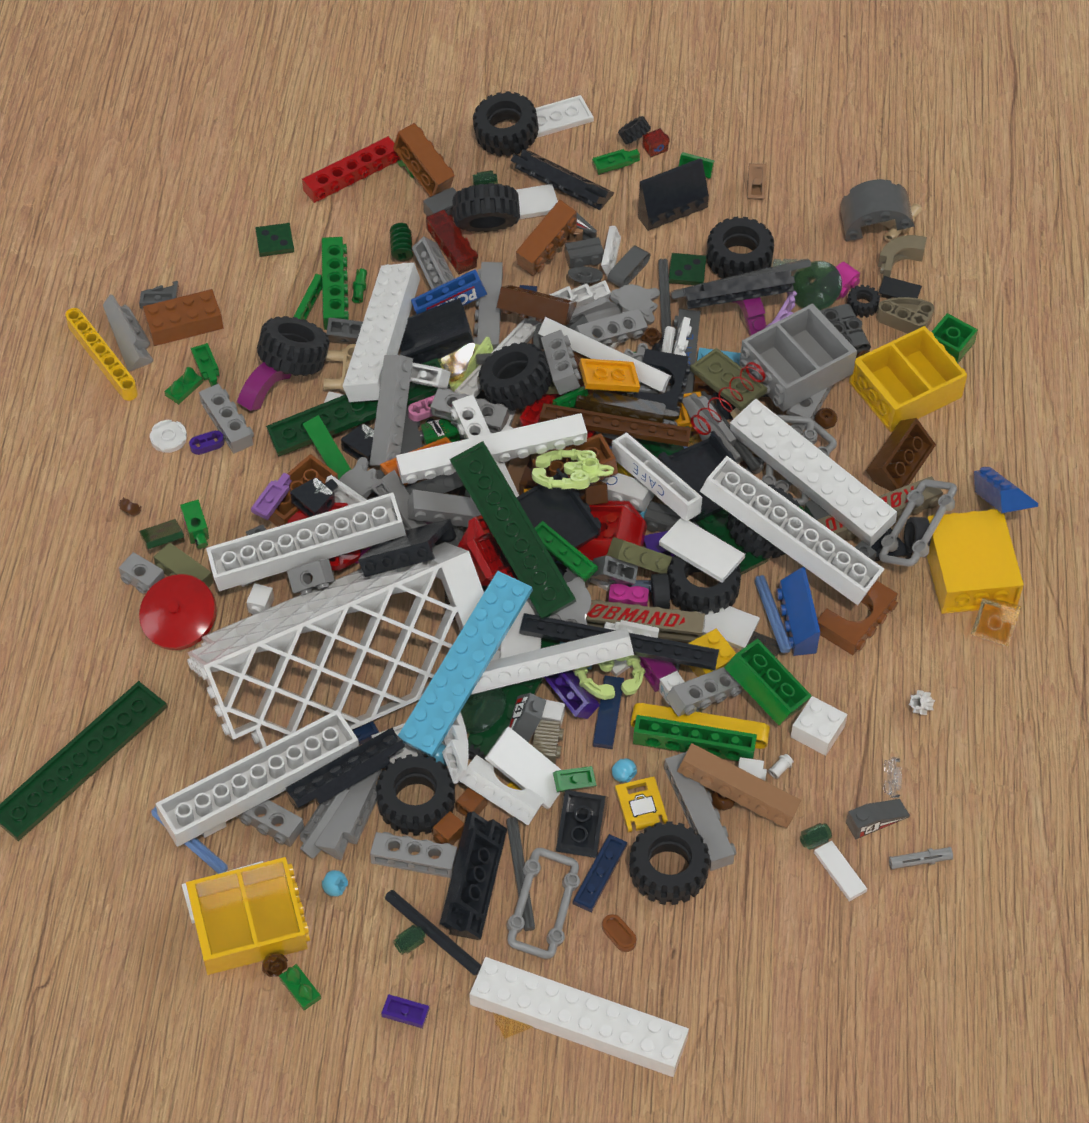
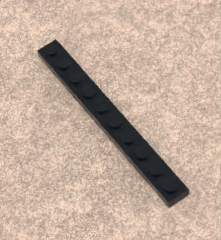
(642, 645)

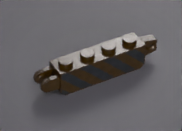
(627, 407)

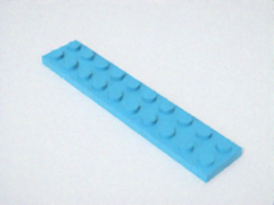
(465, 663)

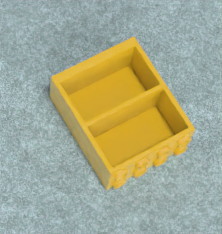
(908, 378)
(973, 560)
(248, 915)

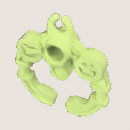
(581, 473)
(607, 691)

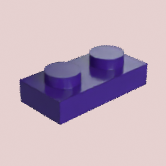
(405, 1011)

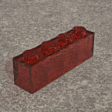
(451, 241)

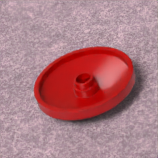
(177, 612)

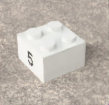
(818, 725)

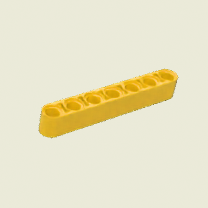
(101, 354)
(759, 728)

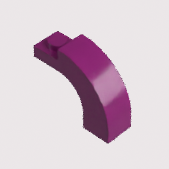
(753, 313)
(258, 385)

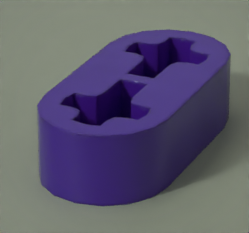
(206, 442)

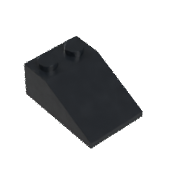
(581, 823)

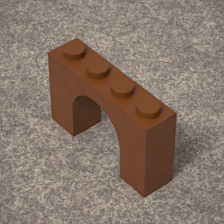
(853, 634)

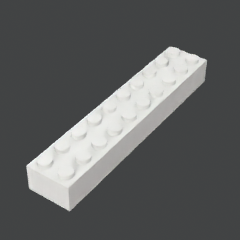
(381, 329)
(813, 472)
(792, 530)
(305, 541)
(255, 778)
(579, 1016)

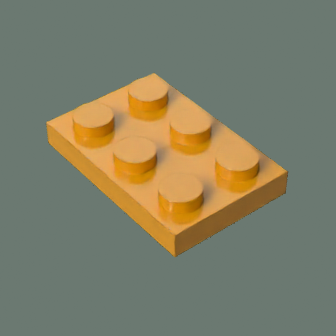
(609, 375)

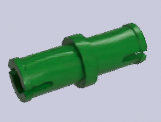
(359, 285)

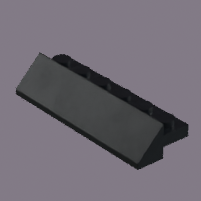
(562, 179)
(739, 289)
(345, 770)
(473, 877)

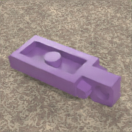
(271, 497)

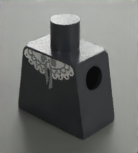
(359, 442)
(314, 496)

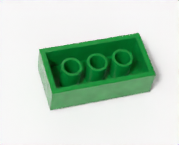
(768, 681)

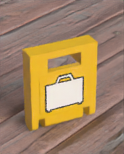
(641, 806)

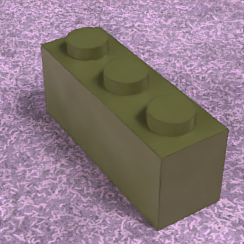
(639, 555)
(175, 561)

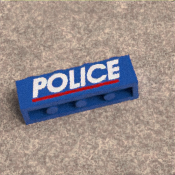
(466, 287)

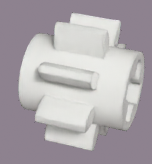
(921, 702)

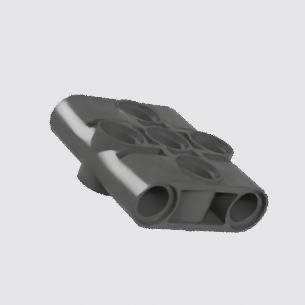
(848, 325)

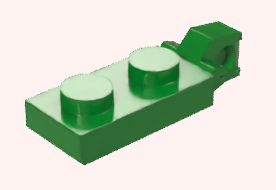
(615, 160)
(206, 363)

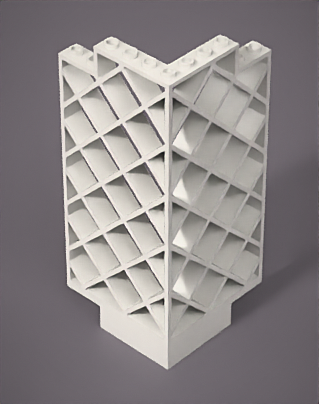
(324, 611)

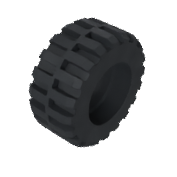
(500, 108)
(486, 207)
(739, 233)
(293, 346)
(515, 376)
(752, 540)
(697, 598)
(408, 772)
(671, 839)

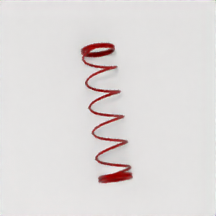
(750, 375)

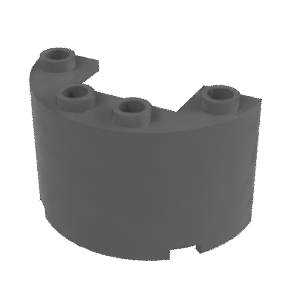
(875, 203)

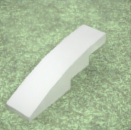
(584, 293)
(456, 749)

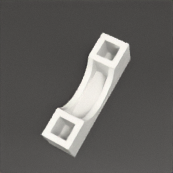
(519, 803)

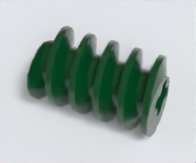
(401, 242)

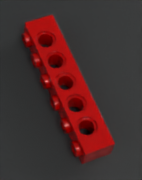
(350, 169)

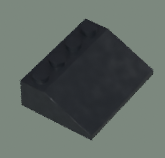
(673, 194)

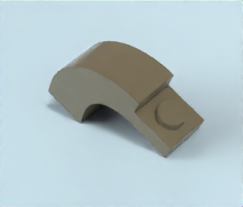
(901, 248)

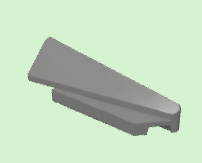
(693, 405)

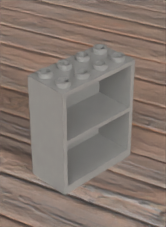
(798, 356)

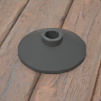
(585, 274)

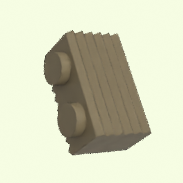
(547, 739)

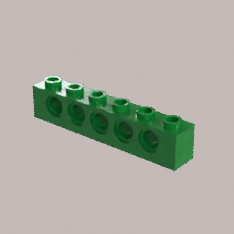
(334, 279)
(679, 736)

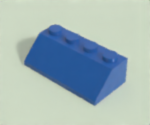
(1000, 491)
(799, 613)

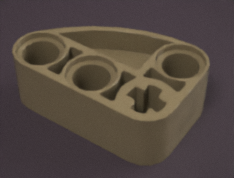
(905, 313)

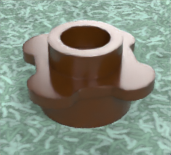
(651, 336)

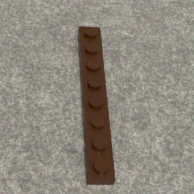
(620, 425)

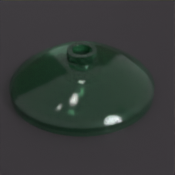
(823, 290)
(483, 710)

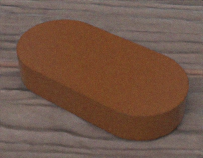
(619, 933)

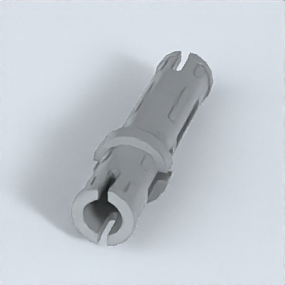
(919, 858)

